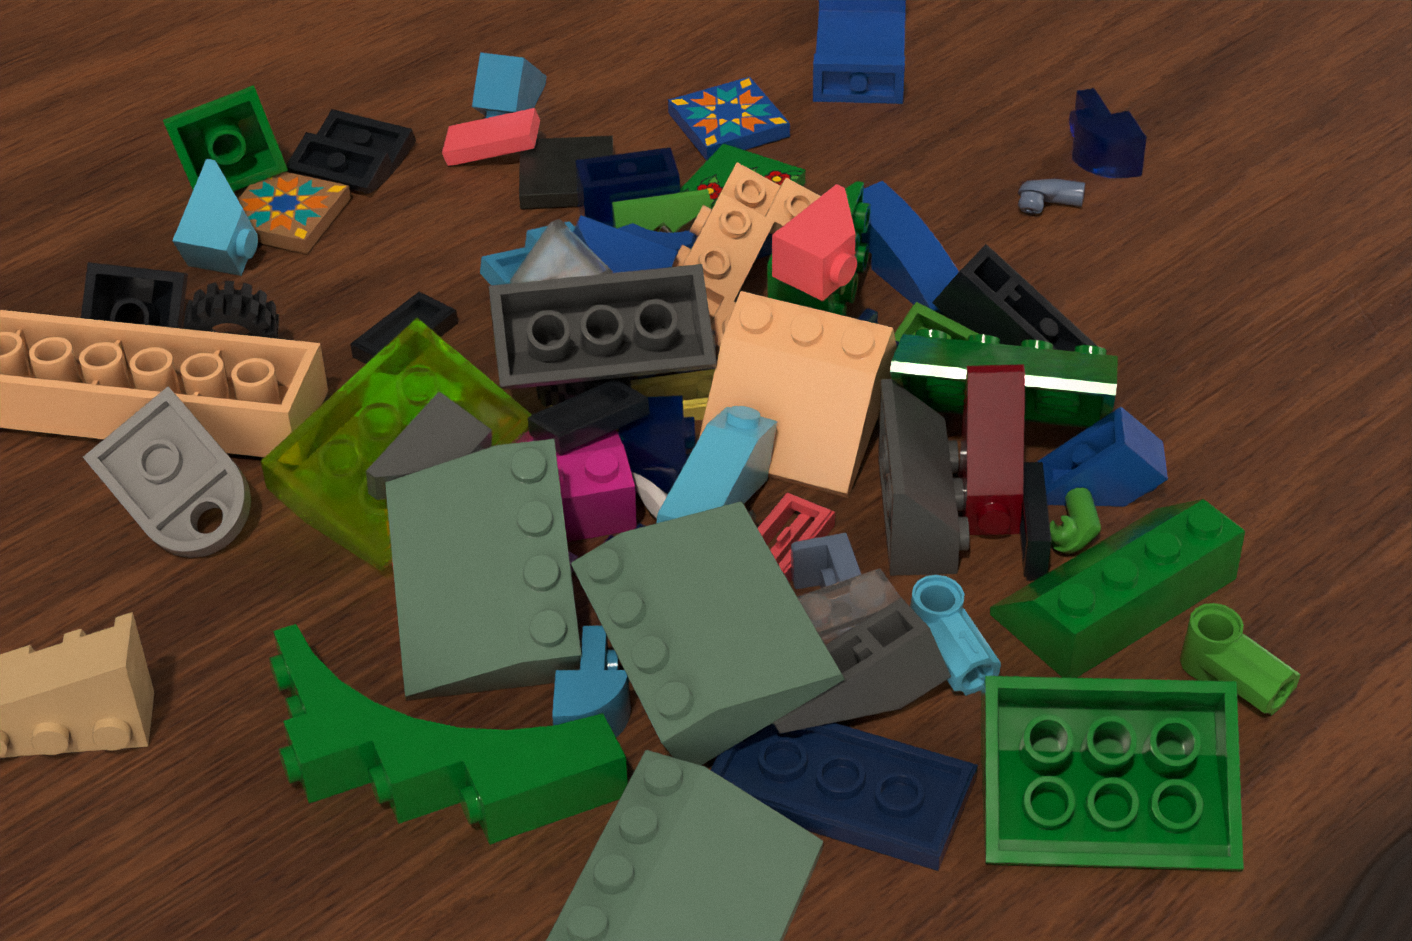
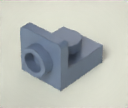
(822, 561)

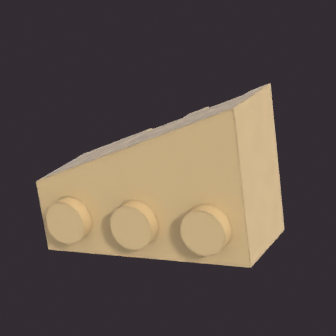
(77, 694)

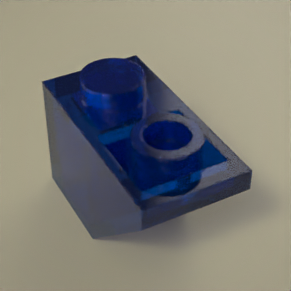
(659, 440)

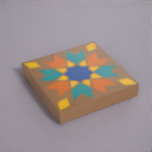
(293, 209)

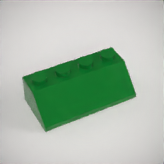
(1124, 586)

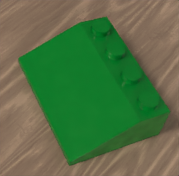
(1059, 384)
(1111, 773)

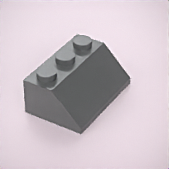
(919, 486)

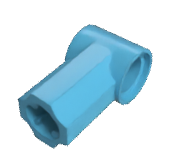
(964, 649)

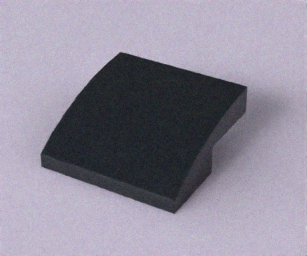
(352, 151)

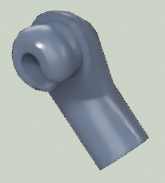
(1058, 191)

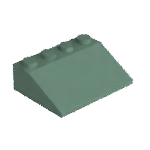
(483, 572)
(706, 629)
(689, 863)

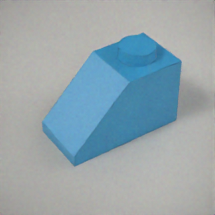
(506, 85)

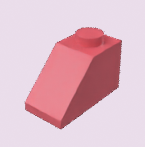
(817, 246)

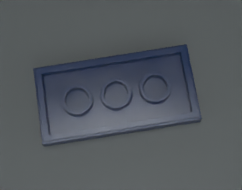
(855, 787)

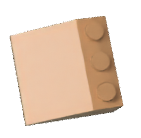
(812, 377)

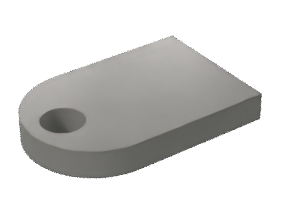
(169, 474)

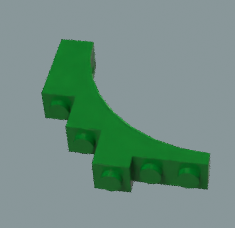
(421, 766)

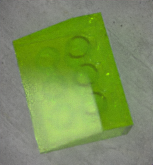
(326, 458)

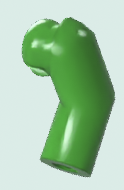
(1080, 525)

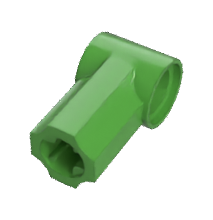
(1221, 652)

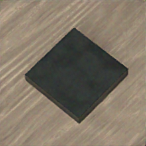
(549, 169)

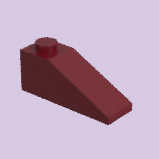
(993, 448)

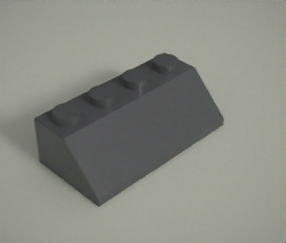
(601, 327)

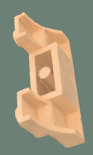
(734, 233)

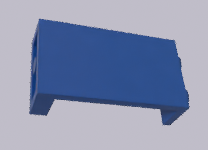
(860, 51)

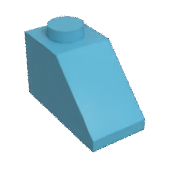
(214, 226)

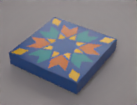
(729, 115)

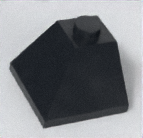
(134, 295)

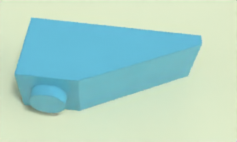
(724, 465)

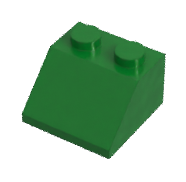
(231, 133)

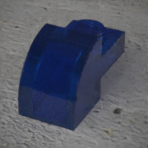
(1105, 141)

